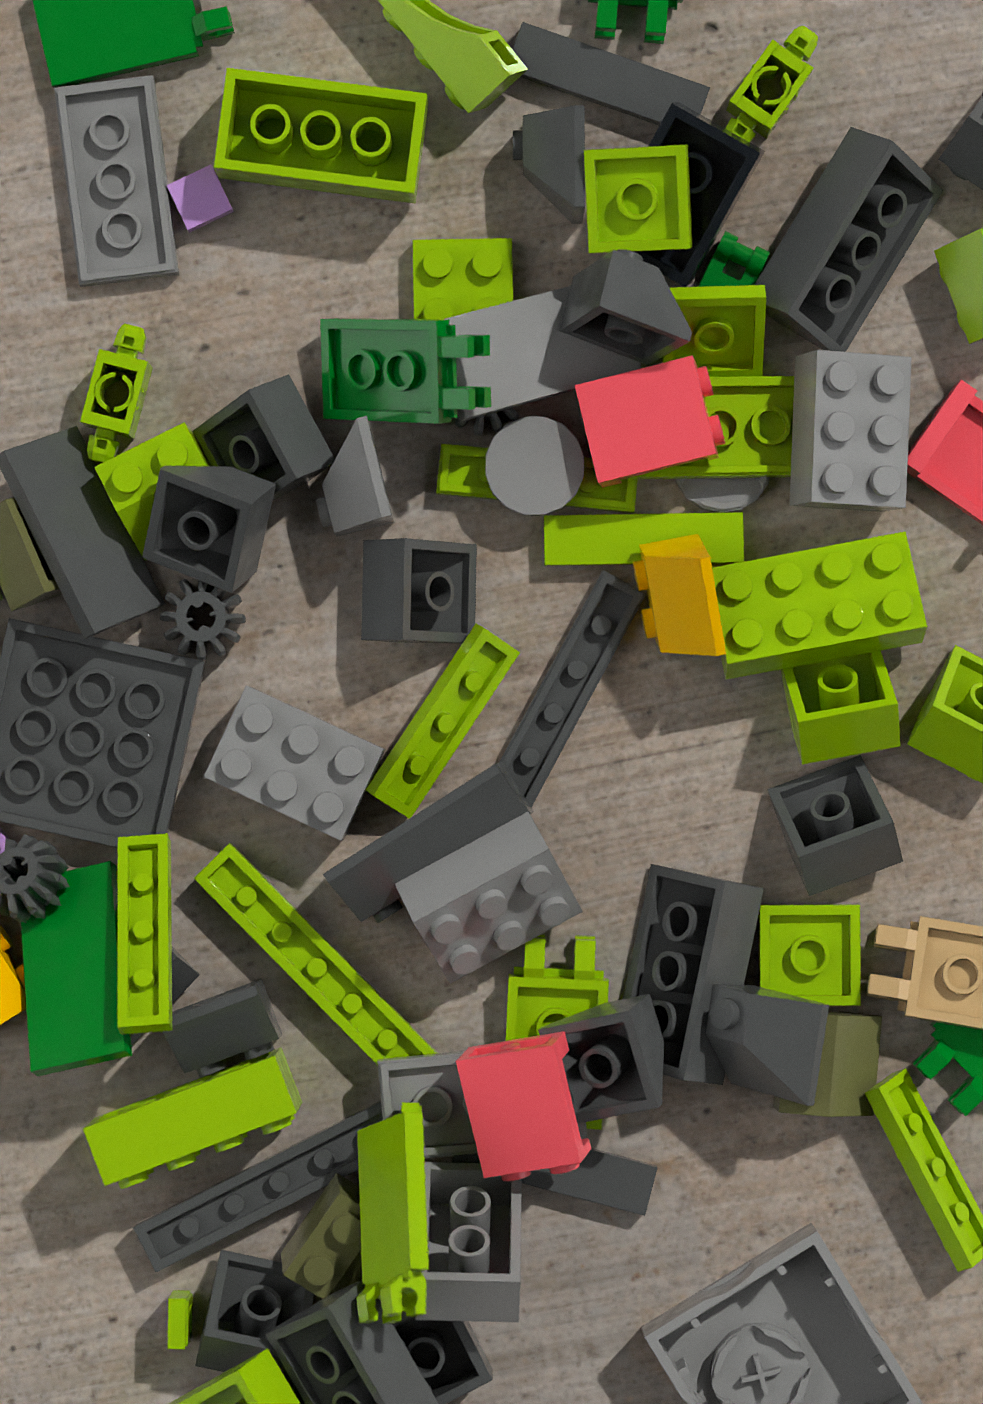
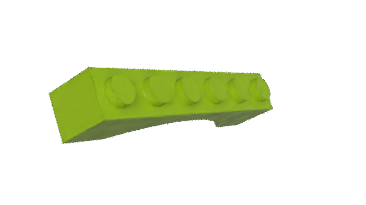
(467, 58)

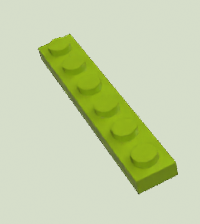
(309, 958)

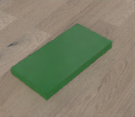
(74, 975)

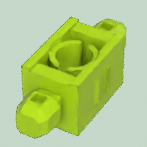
(786, 61)
(129, 343)

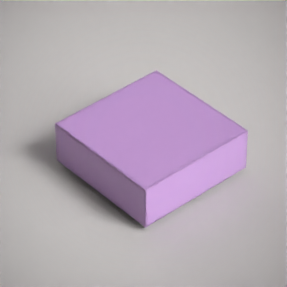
(200, 198)

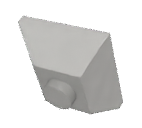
(355, 486)

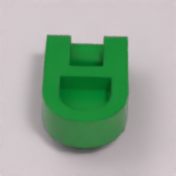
(738, 253)

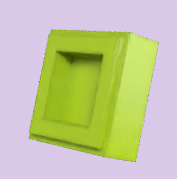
(180, 1319)

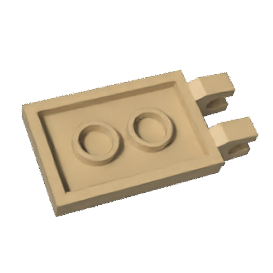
(939, 973)

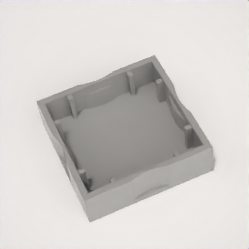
(808, 1296)

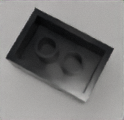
(717, 176)

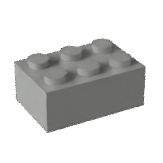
(850, 431)
(294, 763)
(488, 897)
(472, 1244)

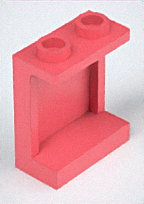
(649, 420)
(950, 451)
(521, 1107)

